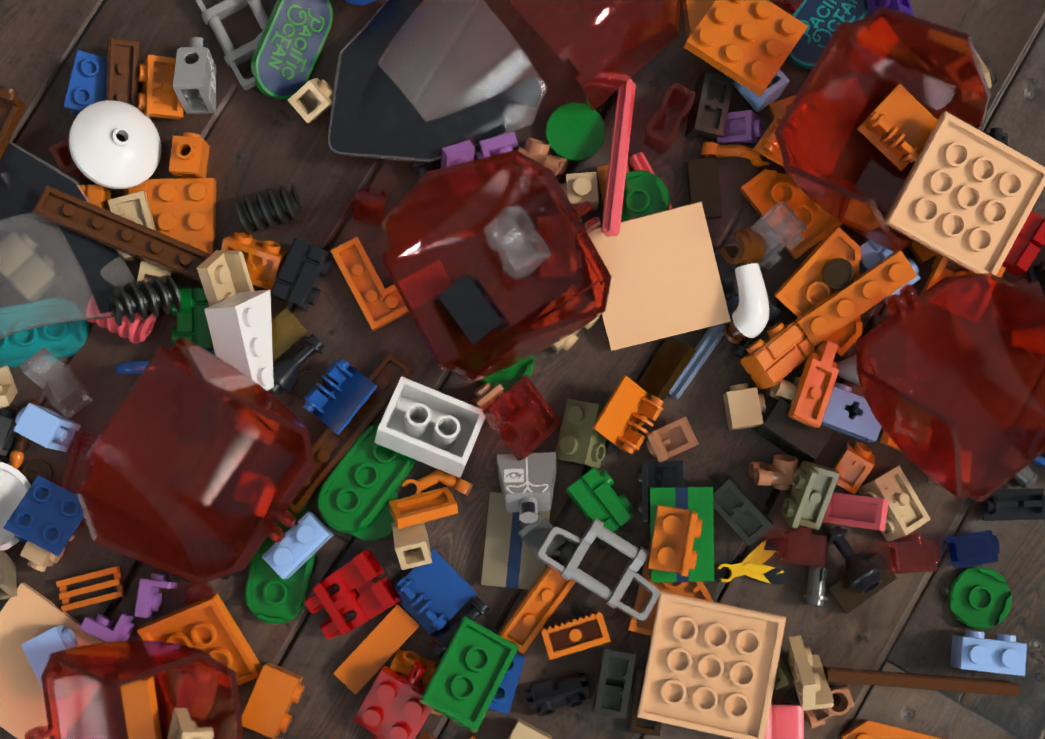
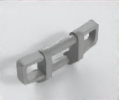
(233, 56)
(614, 595)

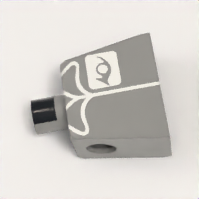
(195, 78)
(527, 483)

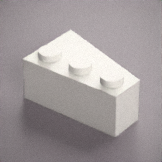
(243, 334)

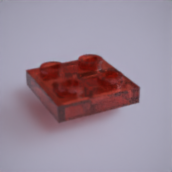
(522, 417)

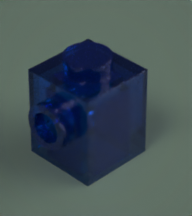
(973, 548)

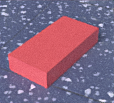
(857, 511)

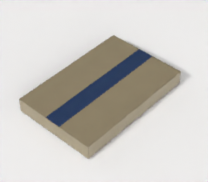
(506, 555)

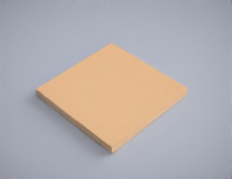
(967, 196)
(661, 277)
(711, 667)
(20, 690)

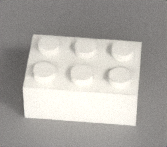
(430, 427)

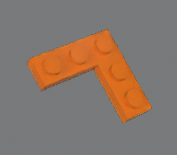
(375, 301)

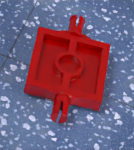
(394, 706)

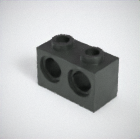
(614, 682)

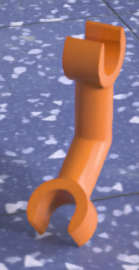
(715, 150)
(442, 477)

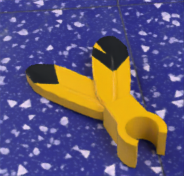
(753, 568)

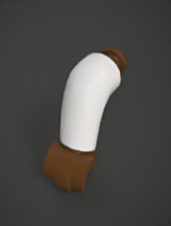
(753, 304)

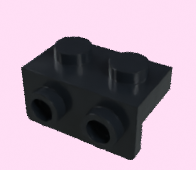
(658, 475)

